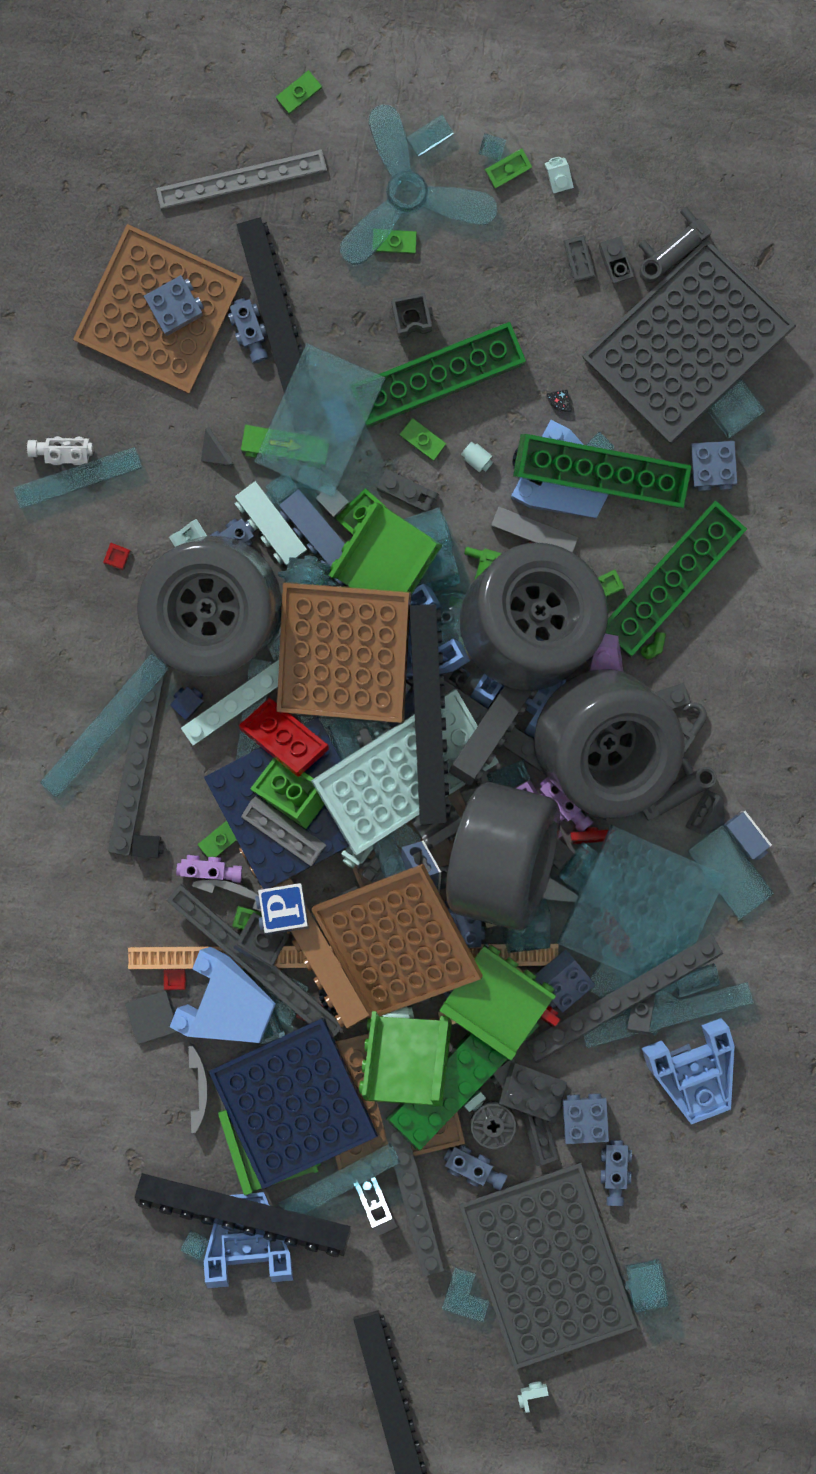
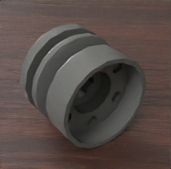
(501, 1115)

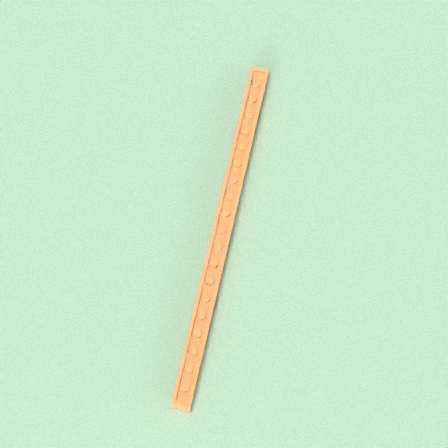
(290, 958)

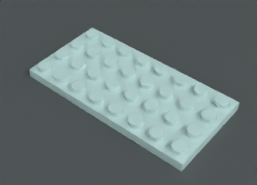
(379, 783)

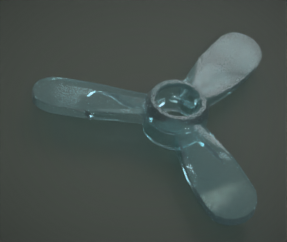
(451, 202)

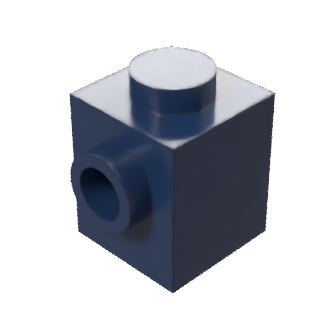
(187, 702)

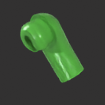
(655, 648)

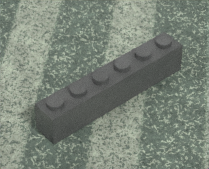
(490, 734)

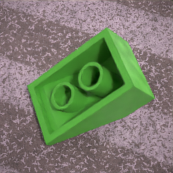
(288, 793)

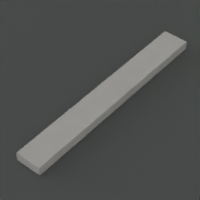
(241, 179)

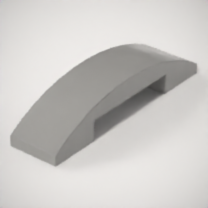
(209, 886)
(196, 1061)

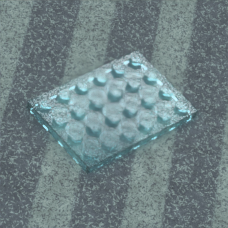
(320, 419)

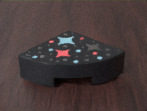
(560, 400)

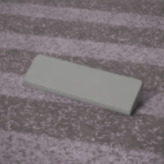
(531, 530)
(283, 830)

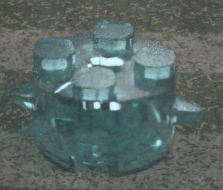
(307, 572)

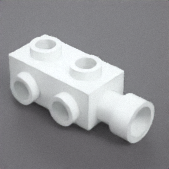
(66, 453)

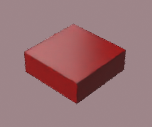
(116, 556)
(174, 979)

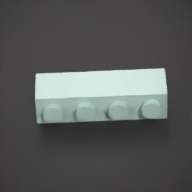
(270, 522)

